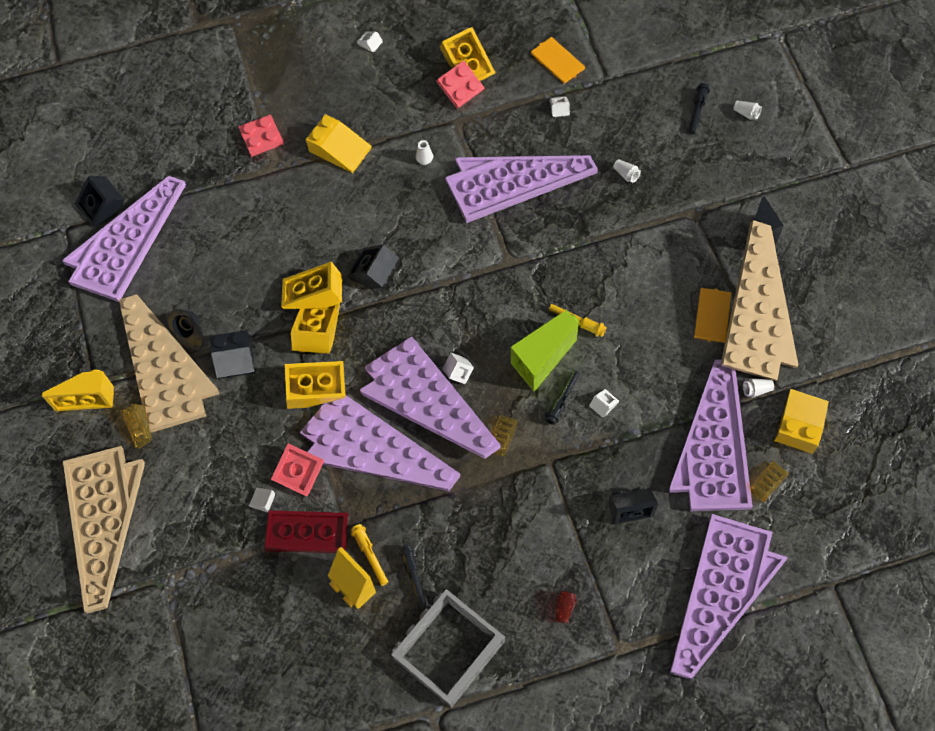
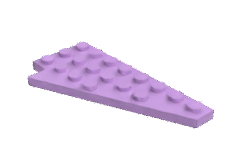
(501, 182)
(115, 252)
(419, 391)
(363, 443)
(714, 454)
(727, 581)

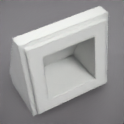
(370, 41)
(560, 106)
(603, 403)
(262, 499)

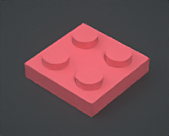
(460, 84)
(261, 135)
(297, 469)

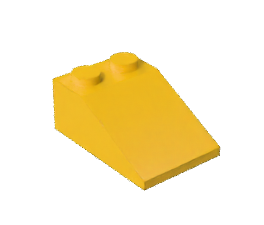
(467, 47)
(337, 144)
(313, 288)
(315, 329)
(314, 383)
(82, 392)
(802, 421)
(350, 580)

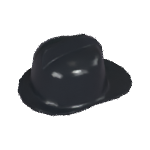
(186, 328)

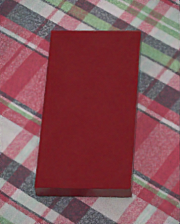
(306, 531)

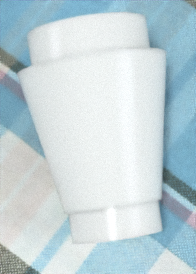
(748, 109)
(424, 154)
(627, 170)
(757, 387)

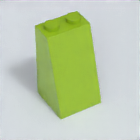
(544, 348)

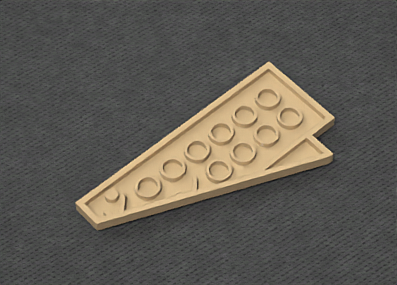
(759, 323)
(165, 374)
(101, 505)

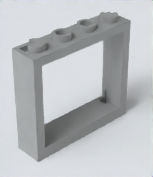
(427, 618)

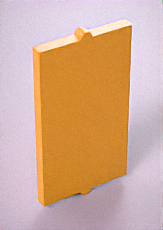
(557, 60)
(712, 315)

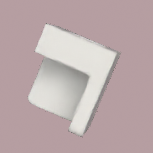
(458, 368)

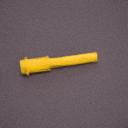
(590, 325)
(365, 545)

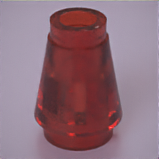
(565, 605)

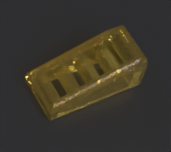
(135, 418)
(504, 449)
(761, 493)

